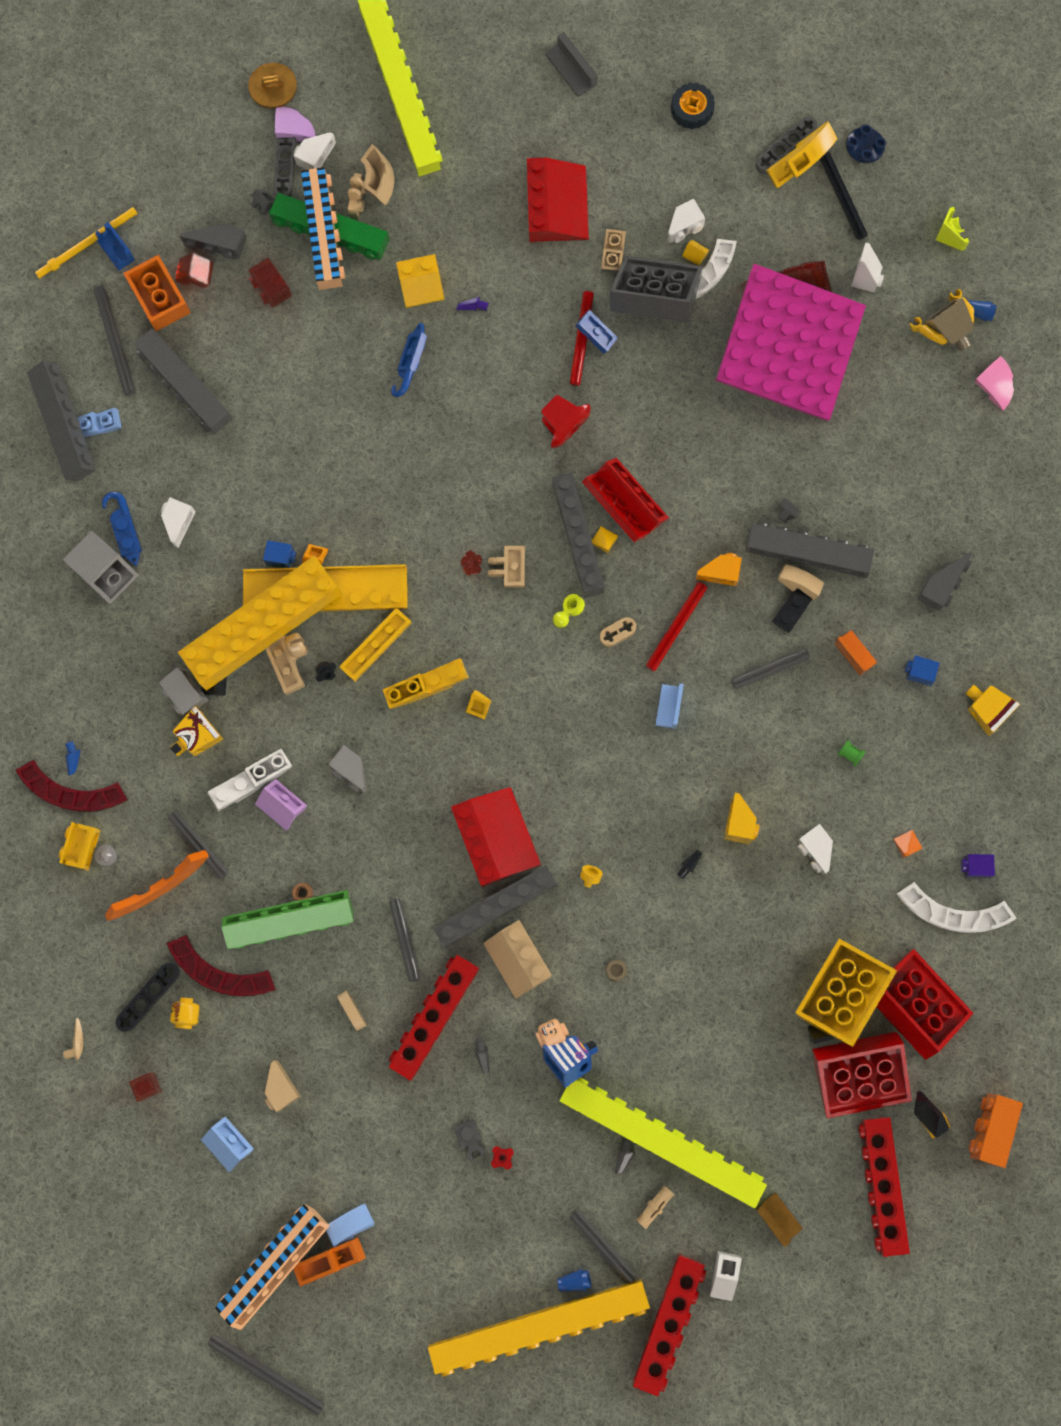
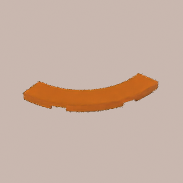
(182, 872)

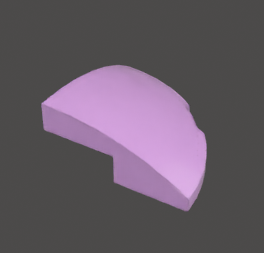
(292, 124)

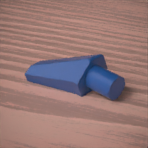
(72, 757)

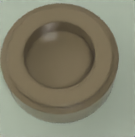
(616, 970)

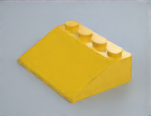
(845, 992)

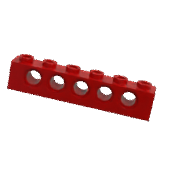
(397, 1060)
(898, 1243)
(643, 1378)

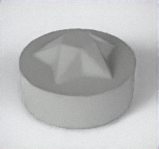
(106, 855)

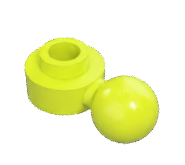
(561, 618)

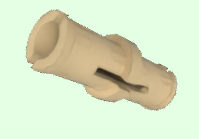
(655, 1207)

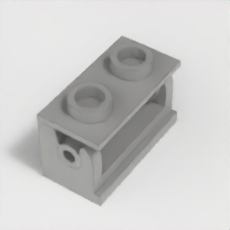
(182, 691)

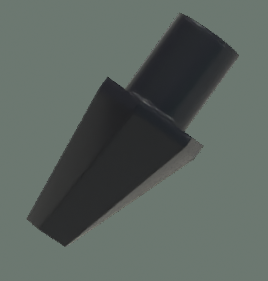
(689, 864)

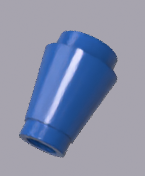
(983, 309)
(575, 1282)

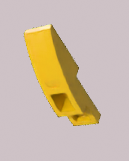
(803, 156)
(425, 684)

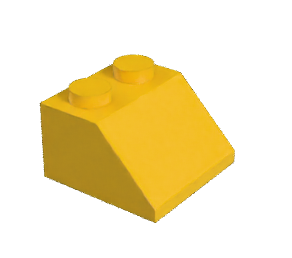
(420, 280)
(741, 822)

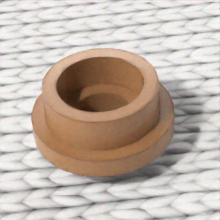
(302, 886)

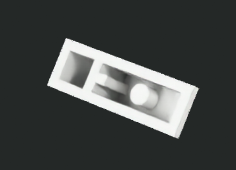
(868, 271)

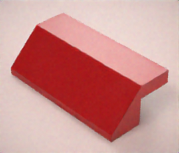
(625, 500)

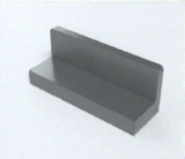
(572, 65)

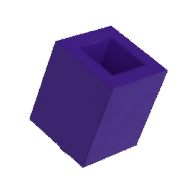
(978, 865)

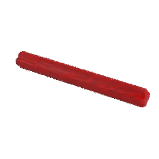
(581, 341)
(676, 626)

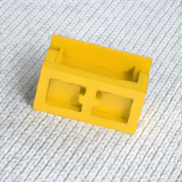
(79, 846)

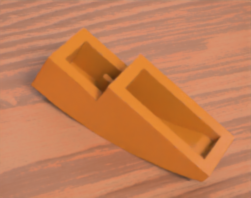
(329, 1261)

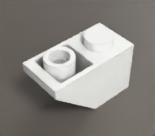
(686, 220)
(818, 847)
(725, 1275)

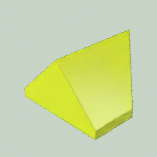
(950, 232)

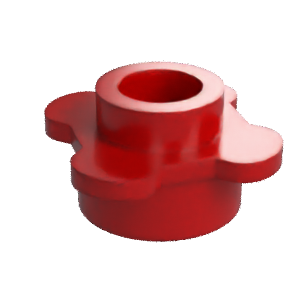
(498, 1152)

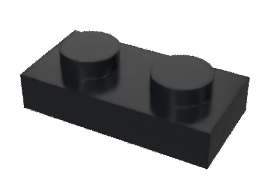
(792, 610)

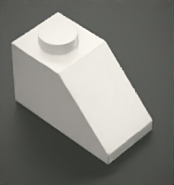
(314, 151)
(176, 519)

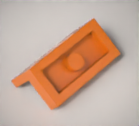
(855, 652)

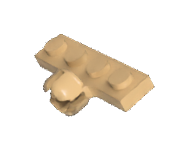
(283, 658)

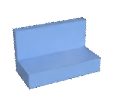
(669, 706)
(226, 1144)

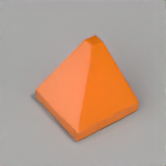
(907, 843)

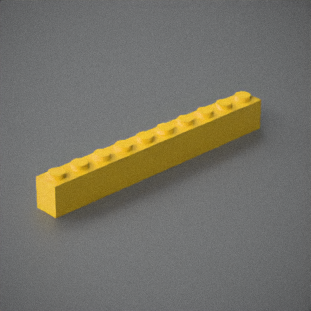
(538, 1327)

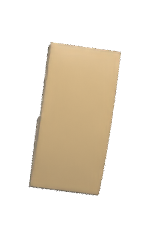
(613, 249)
(797, 578)

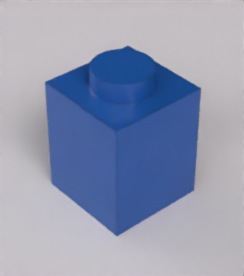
(279, 554)
(922, 670)

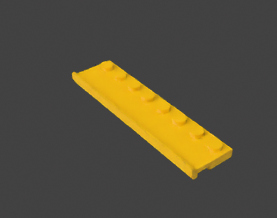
(361, 586)

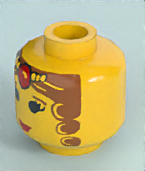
(184, 1013)

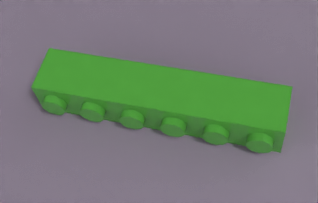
(287, 919)

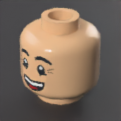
(551, 1033)

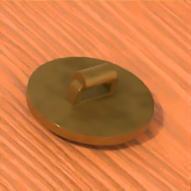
(272, 85)

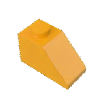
(721, 570)

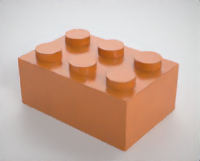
(157, 293)
(995, 1130)

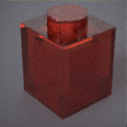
(145, 1087)

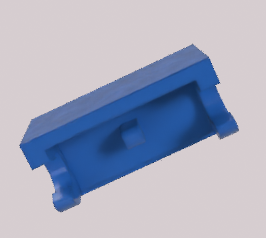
(114, 247)

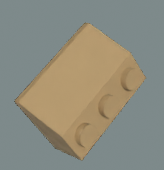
(517, 959)

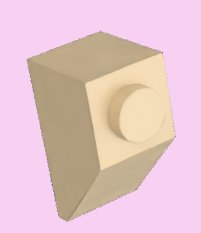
(279, 1088)

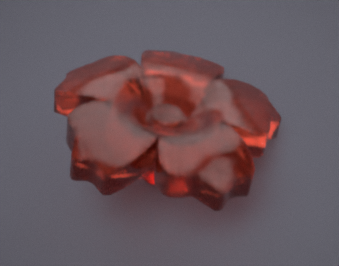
(471, 563)

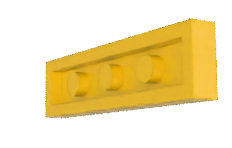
(375, 644)

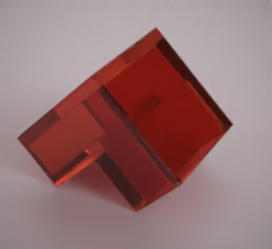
(194, 270)

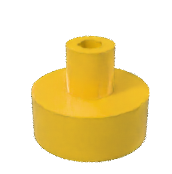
(590, 875)

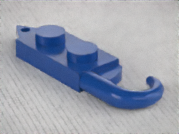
(410, 359)
(124, 528)

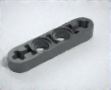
(784, 143)
(284, 164)

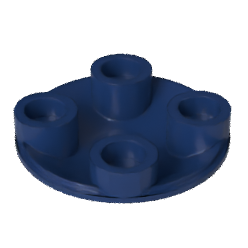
(865, 144)

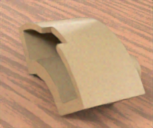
(379, 175)

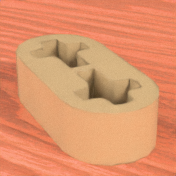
(615, 627)
(351, 1010)

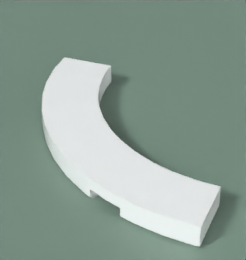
(716, 265)
(954, 919)

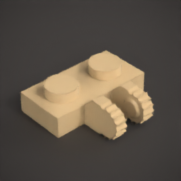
(355, 195)
(513, 566)

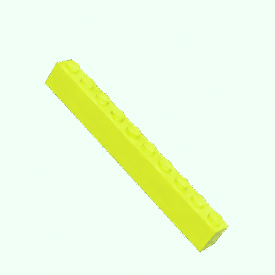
(400, 87)
(664, 1143)

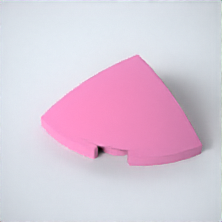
(997, 383)

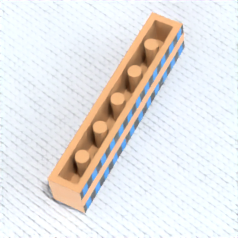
(322, 229)
(271, 1267)

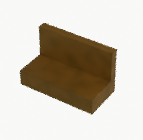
(779, 1219)

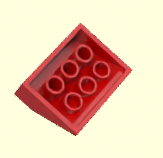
(556, 200)
(495, 836)
(922, 1006)
(863, 1075)

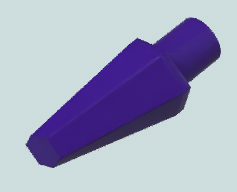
(473, 304)

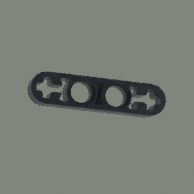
(149, 998)

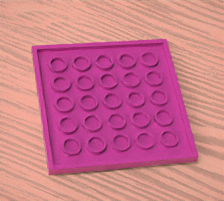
(790, 342)

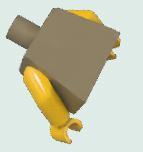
(950, 323)

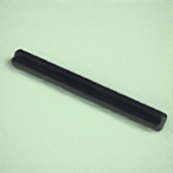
(843, 196)

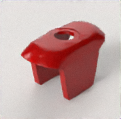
(563, 419)

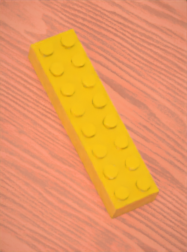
(259, 623)

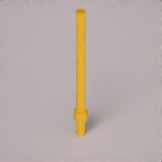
(54, 264)

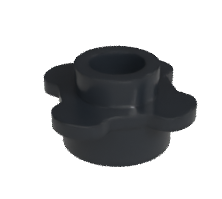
(325, 671)

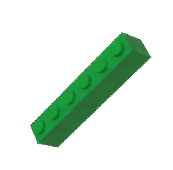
(353, 234)

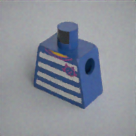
(569, 1059)

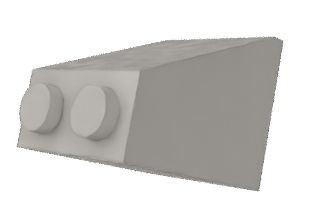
(101, 567)

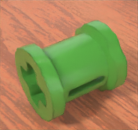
(851, 753)

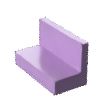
(280, 804)

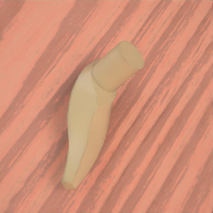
(77, 1043)

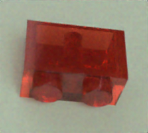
(269, 282)

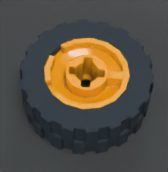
(685, 113)

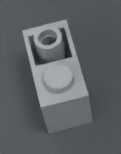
(350, 766)

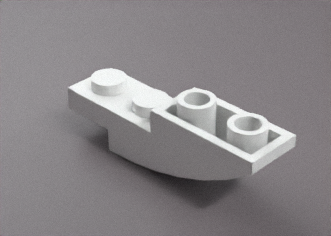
(250, 780)

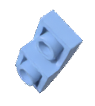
(100, 423)
(349, 1224)

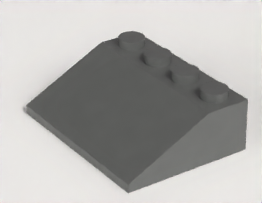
(655, 288)

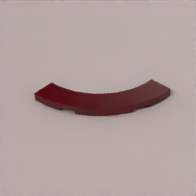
(66, 797)
(215, 979)

